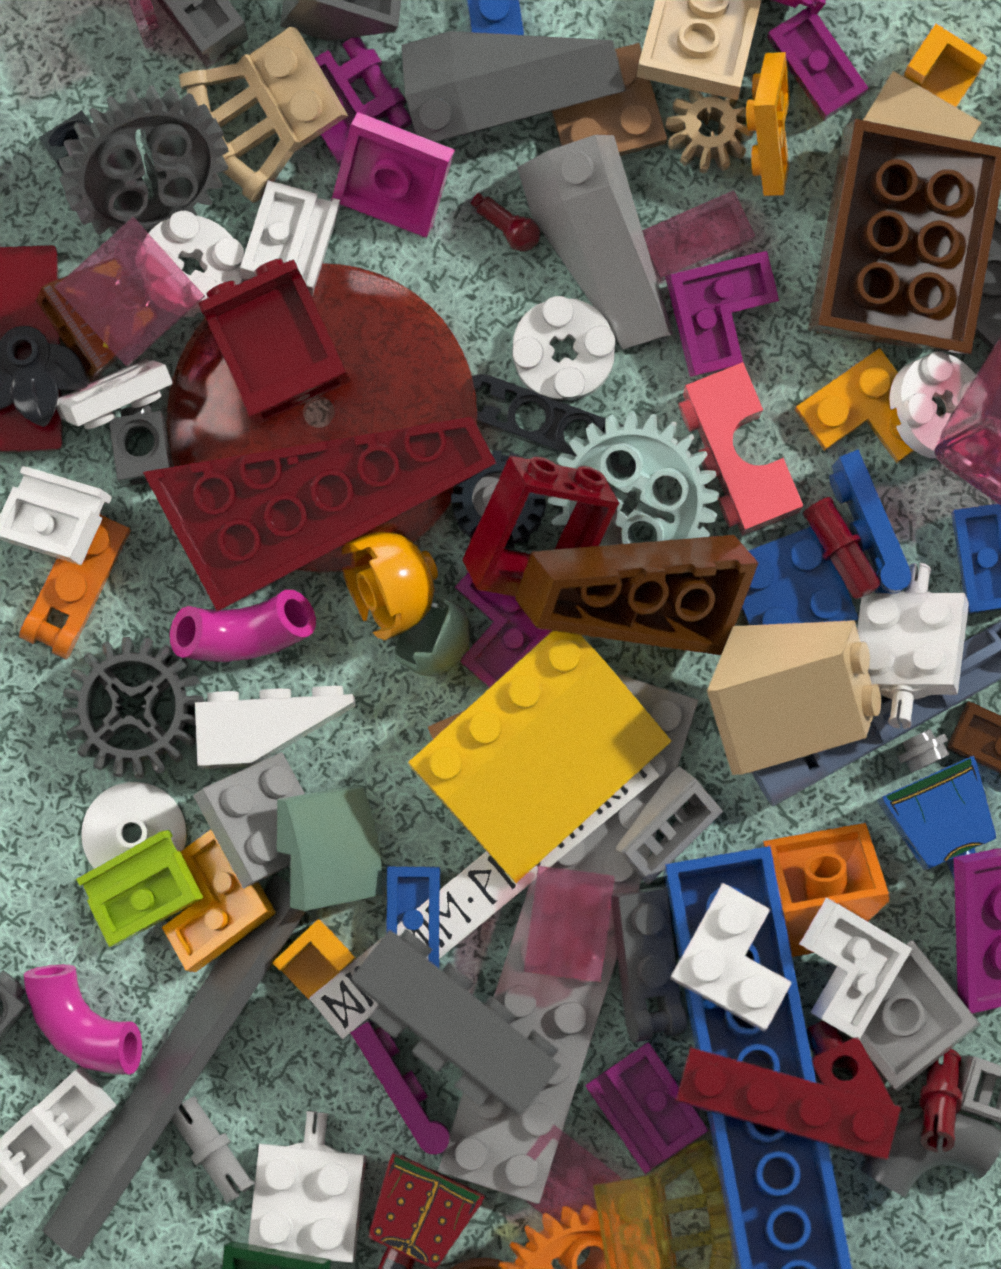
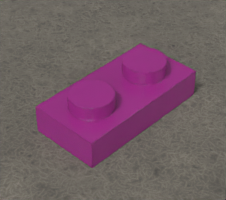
(818, 63)

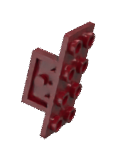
(22, 276)

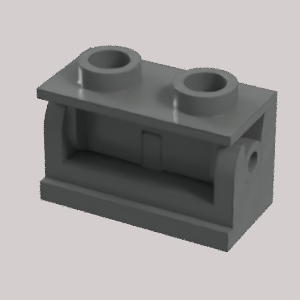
(208, 26)

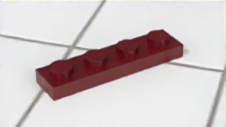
(788, 1104)

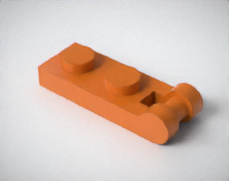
(74, 591)

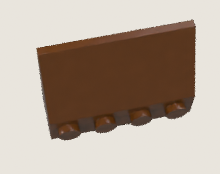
(907, 238)

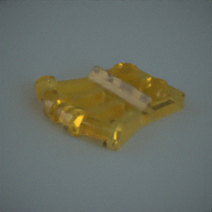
(637, 1220)

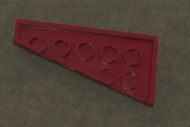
(284, 507)

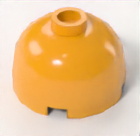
(394, 584)

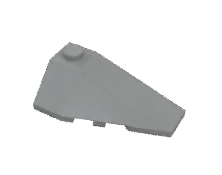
(593, 225)

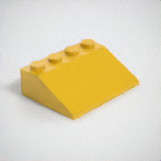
(540, 752)

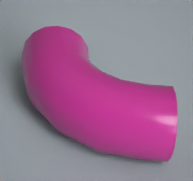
(242, 631)
(75, 1028)

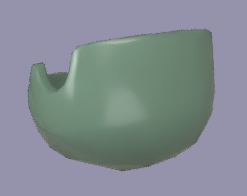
(433, 657)

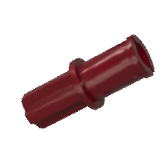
(842, 548)

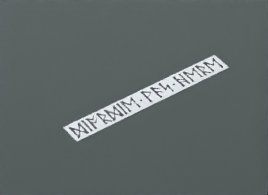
(463, 907)

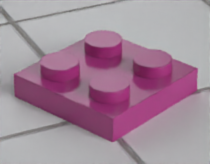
(392, 174)

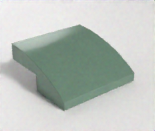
(330, 847)

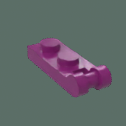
(402, 1089)

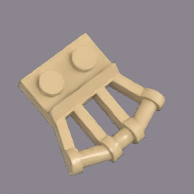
(290, 91)

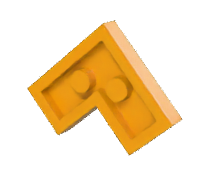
(767, 117)
(852, 400)
(223, 913)

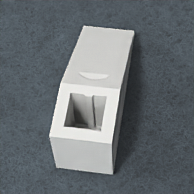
(252, 730)

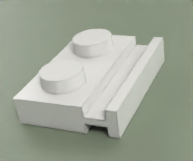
(291, 227)
(133, 384)
(52, 515)

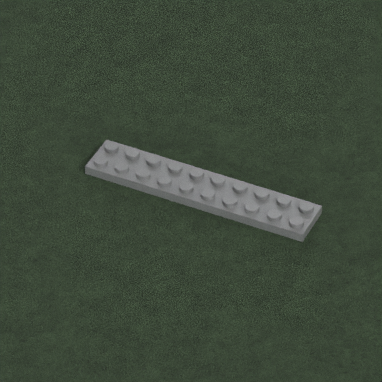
(491, 1140)

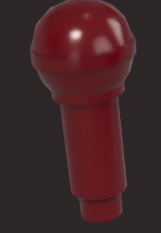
(520, 232)

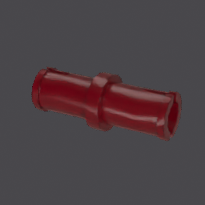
(941, 1102)

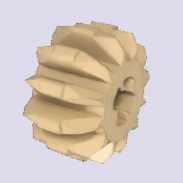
(688, 125)

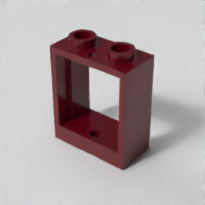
(501, 569)

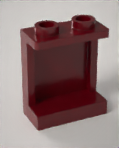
(273, 340)

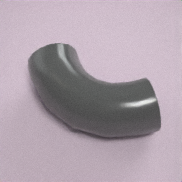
(974, 1152)

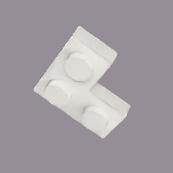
(717, 963)
(865, 966)

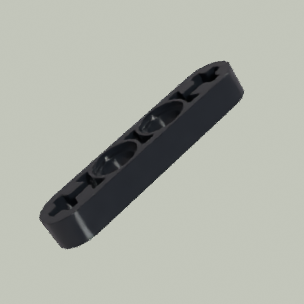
(557, 419)

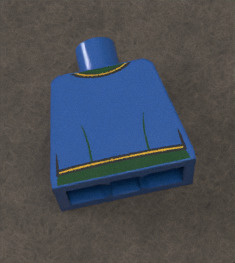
(942, 814)

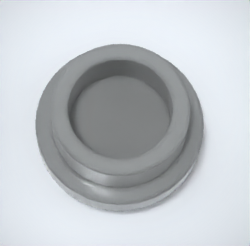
(923, 750)

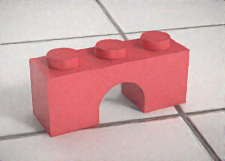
(753, 493)

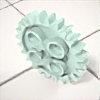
(655, 456)

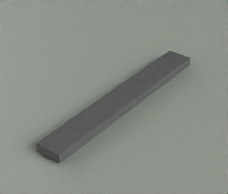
(171, 1076)

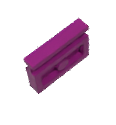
(642, 1108)

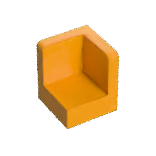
(945, 65)
(314, 959)

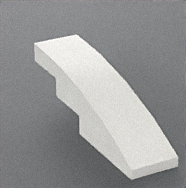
(49, 1132)

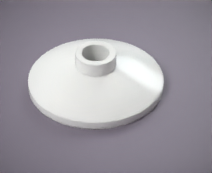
(128, 804)

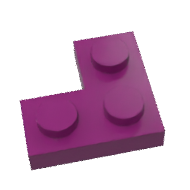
(705, 303)
(506, 639)

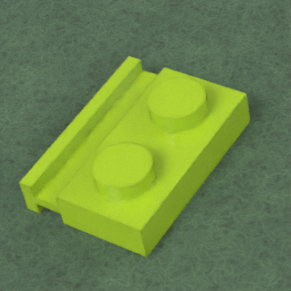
(139, 888)

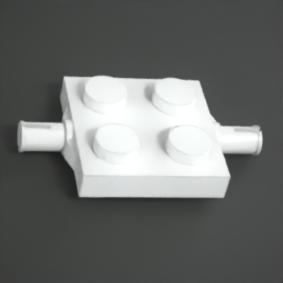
(913, 642)
(308, 1196)

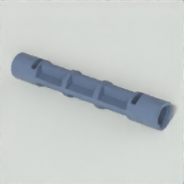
(978, 671)

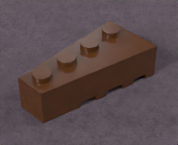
(643, 592)

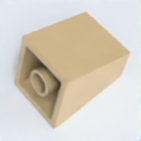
(791, 692)

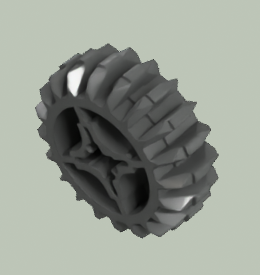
(113, 722)

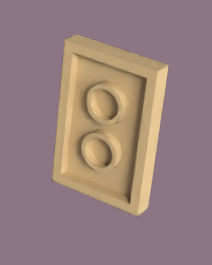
(699, 44)

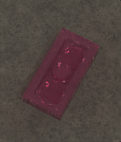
(698, 235)

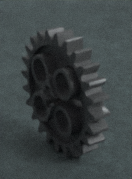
(107, 168)

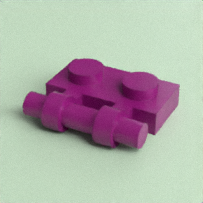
(364, 64)

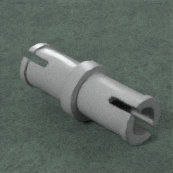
(211, 1150)

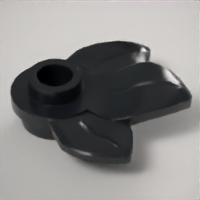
(35, 381)

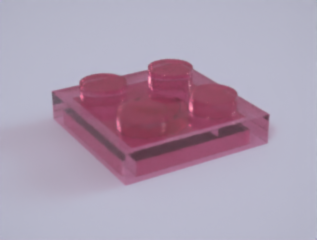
(130, 291)

